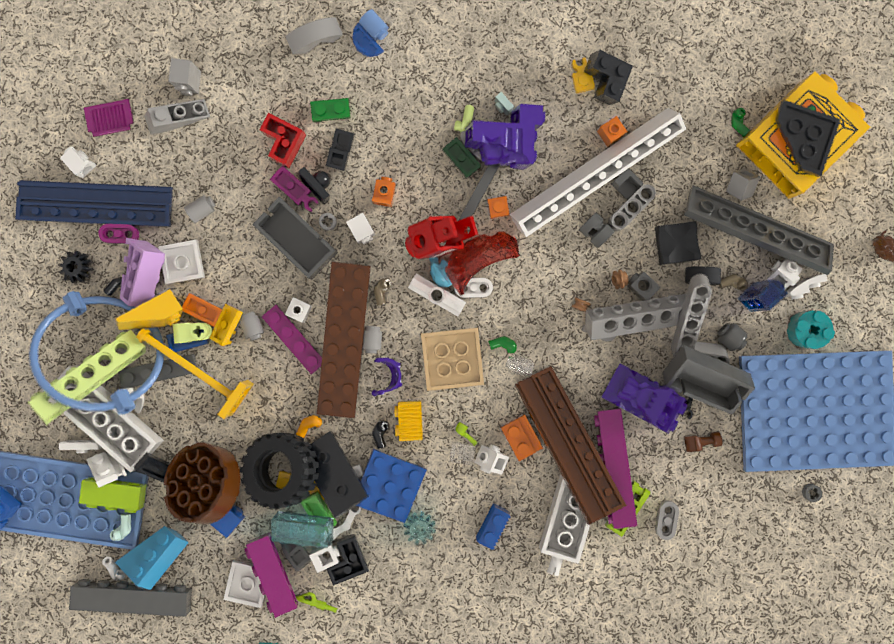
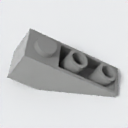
(174, 116)

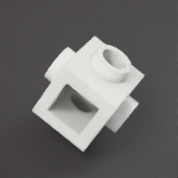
(785, 272)
(491, 459)

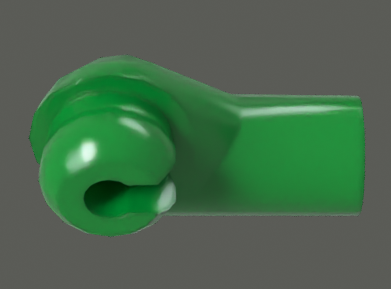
(737, 121)

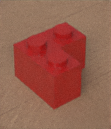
(287, 139)

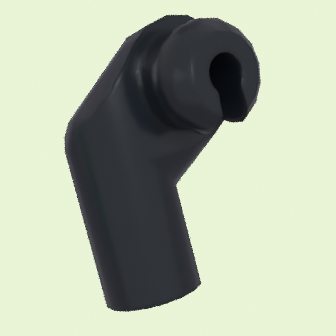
(113, 286)
(378, 433)

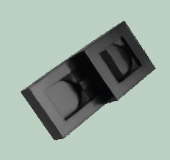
(340, 149)

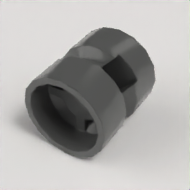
(603, 231)

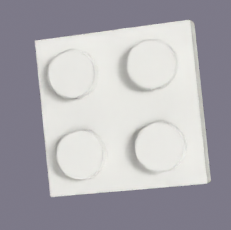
(182, 262)
(243, 585)

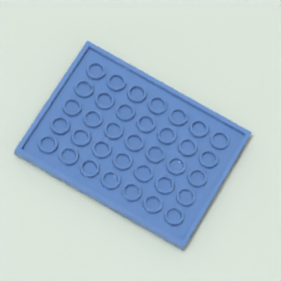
(818, 411)

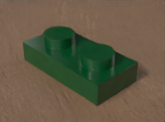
(461, 157)

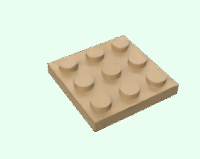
(452, 359)

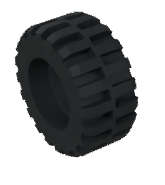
(257, 476)

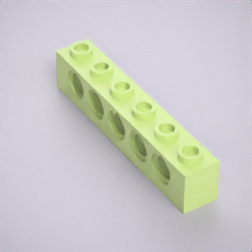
(126, 340)

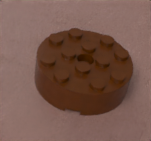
(202, 483)

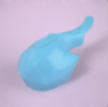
(438, 272)

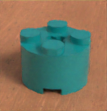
(821, 329)

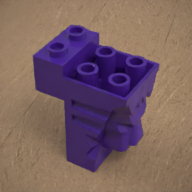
(507, 142)
(645, 398)

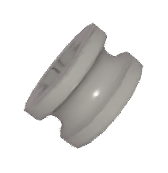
(324, 226)

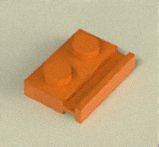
(521, 437)

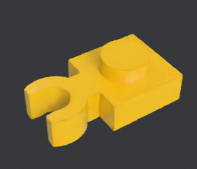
(581, 80)

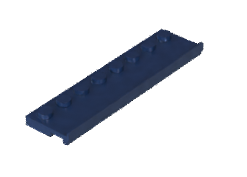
(94, 203)

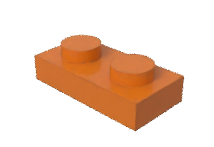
(201, 309)

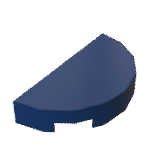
(365, 43)

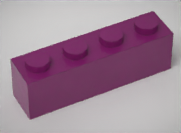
(271, 575)

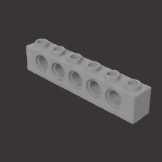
(634, 317)

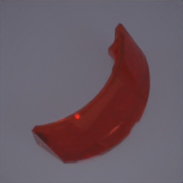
(478, 254)

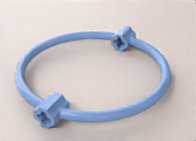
(121, 399)

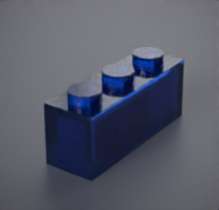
(763, 295)

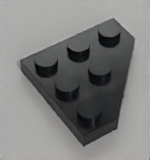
(807, 135)

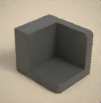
(627, 183)

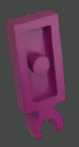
(293, 187)

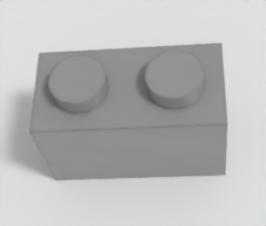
(184, 76)

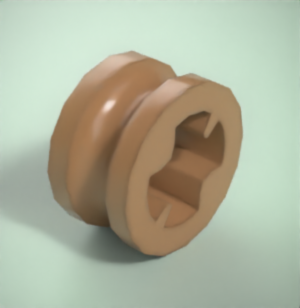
(580, 305)

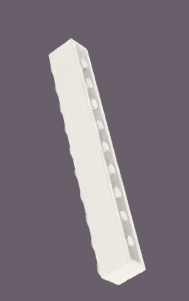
(598, 171)

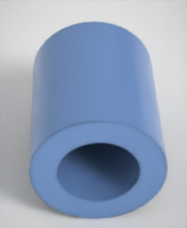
(374, 25)

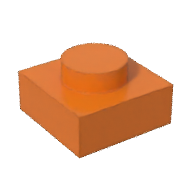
(498, 207)

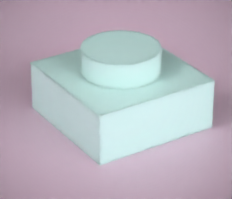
(503, 104)

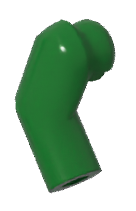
(504, 342)

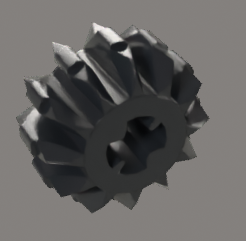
(78, 274)

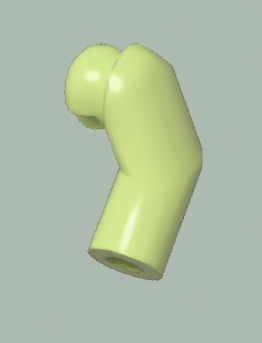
(467, 118)

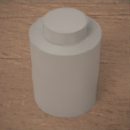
(200, 208)

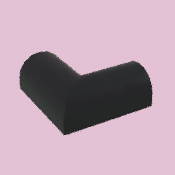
(352, 563)

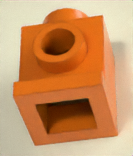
(384, 199)

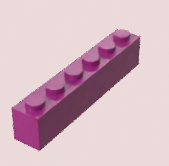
(615, 458)

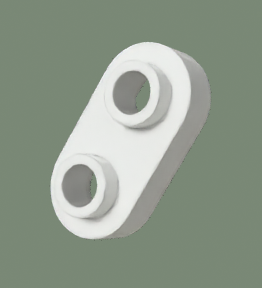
(473, 288)

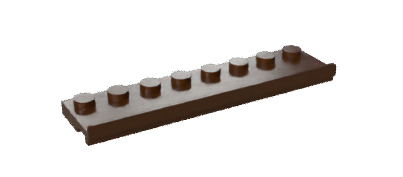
(570, 445)

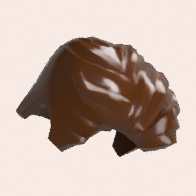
(884, 247)

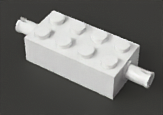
(564, 529)

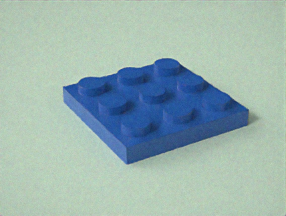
(390, 485)

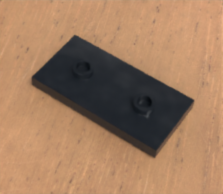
(336, 476)

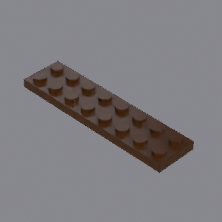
(343, 339)

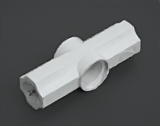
(425, 288)

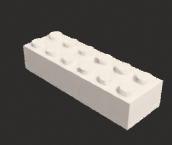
(120, 435)

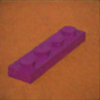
(293, 339)

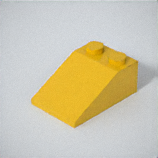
(157, 312)

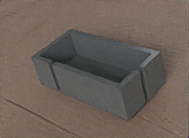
(295, 238)
(708, 379)

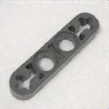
(479, 191)

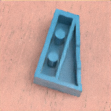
(152, 557)

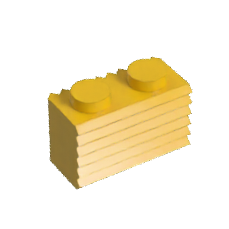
(410, 420)

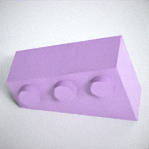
(142, 272)

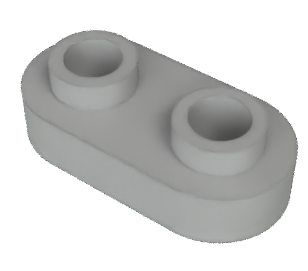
(667, 519)

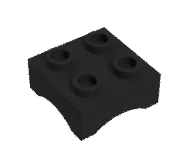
(677, 243)

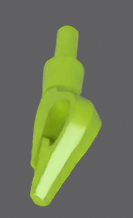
(314, 602)

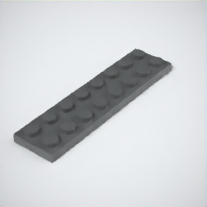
(760, 230)

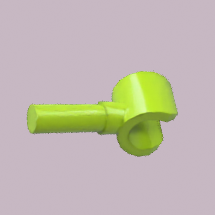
(461, 430)

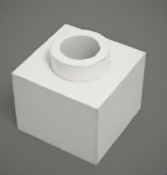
(305, 309)

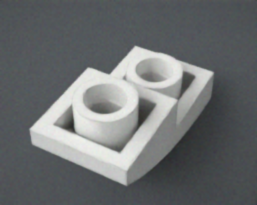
(803, 286)

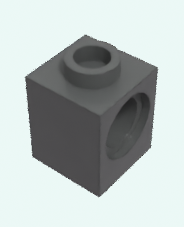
(651, 286)

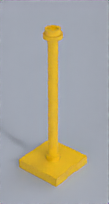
(233, 397)

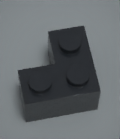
(612, 75)

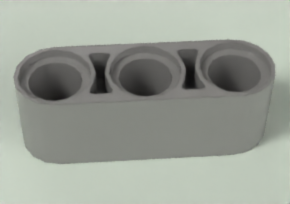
(639, 203)

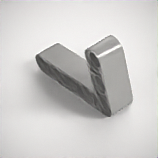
(696, 315)

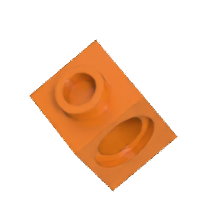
(612, 131)

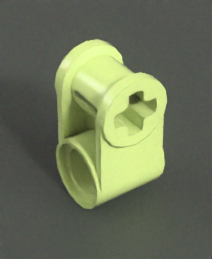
(190, 332)

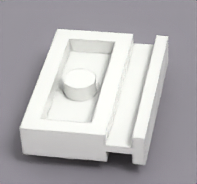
(105, 468)

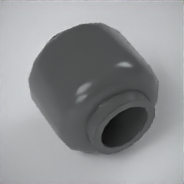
(732, 337)

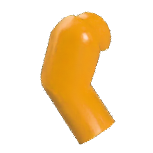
(308, 422)

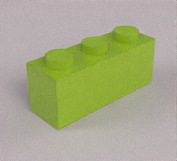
(113, 495)

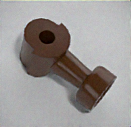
(695, 443)

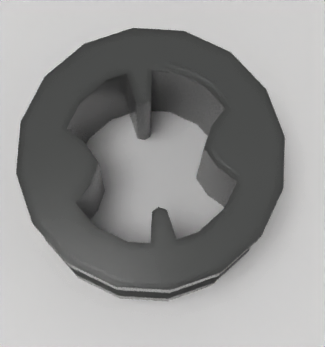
(817, 490)

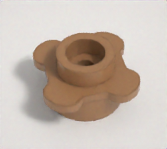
(619, 279)

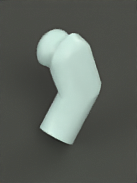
(123, 530)

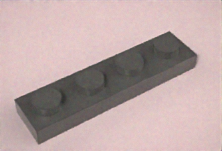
(138, 375)

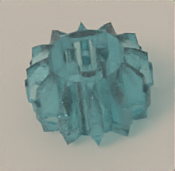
(423, 522)

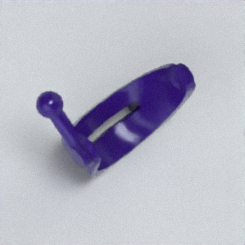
(396, 375)

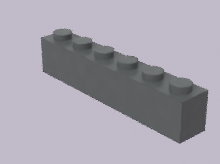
(130, 598)

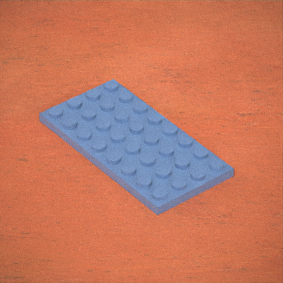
(51, 501)

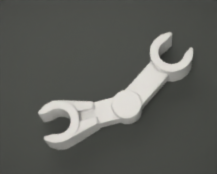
(347, 524)

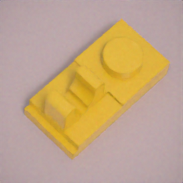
(226, 325)

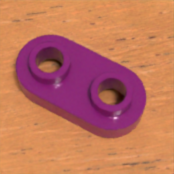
(119, 233)

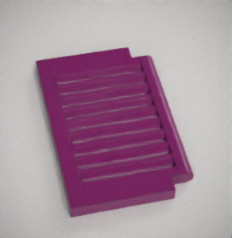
(109, 117)

